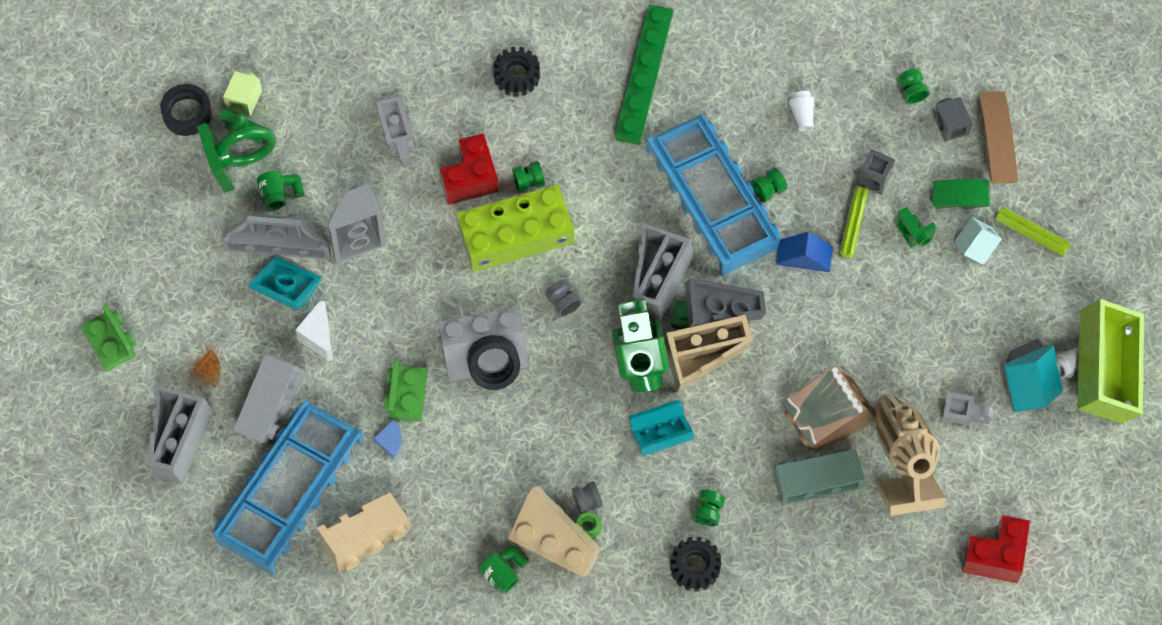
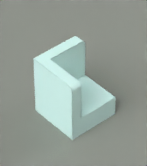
(977, 240)

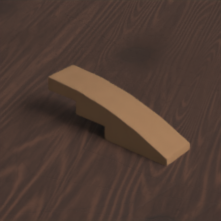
(998, 137)

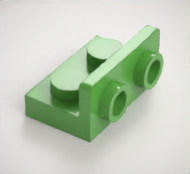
(108, 339)
(406, 392)

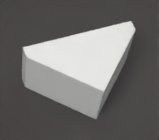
(315, 332)

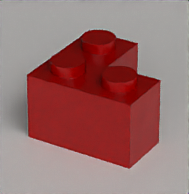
(473, 176)
(1001, 557)

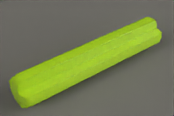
(853, 222)
(1033, 231)

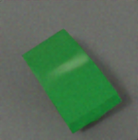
(961, 192)

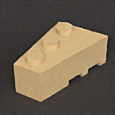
(705, 347)
(364, 532)
(553, 535)

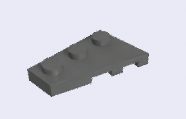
(717, 301)

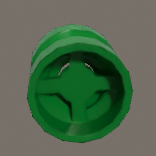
(913, 86)
(528, 176)
(771, 183)
(708, 508)

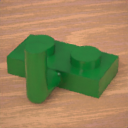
(236, 122)

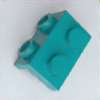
(660, 428)

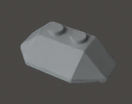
(276, 236)

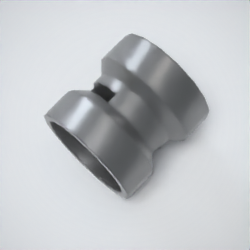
(563, 298)

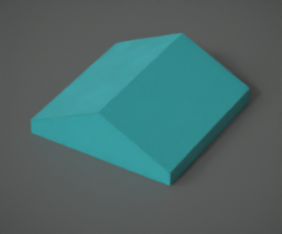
(286, 283)
(1033, 379)

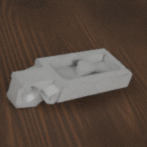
(396, 128)

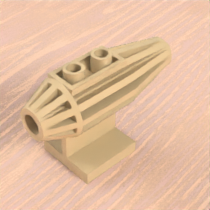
(912, 454)

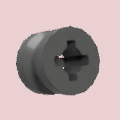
(587, 497)

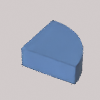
(390, 439)

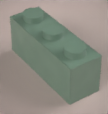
(818, 476)

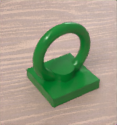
(220, 156)

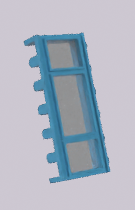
(714, 193)
(286, 486)

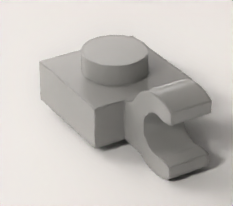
(961, 408)

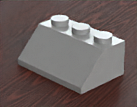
(356, 224)
(461, 333)

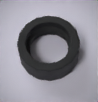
(179, 93)
(500, 381)

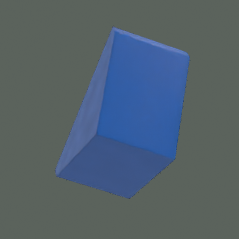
(805, 252)

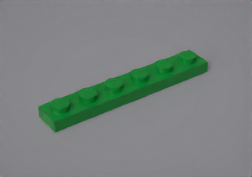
(644, 74)

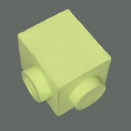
(242, 93)

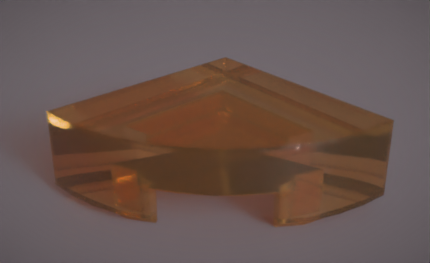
(208, 368)

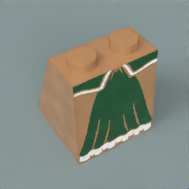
(829, 409)

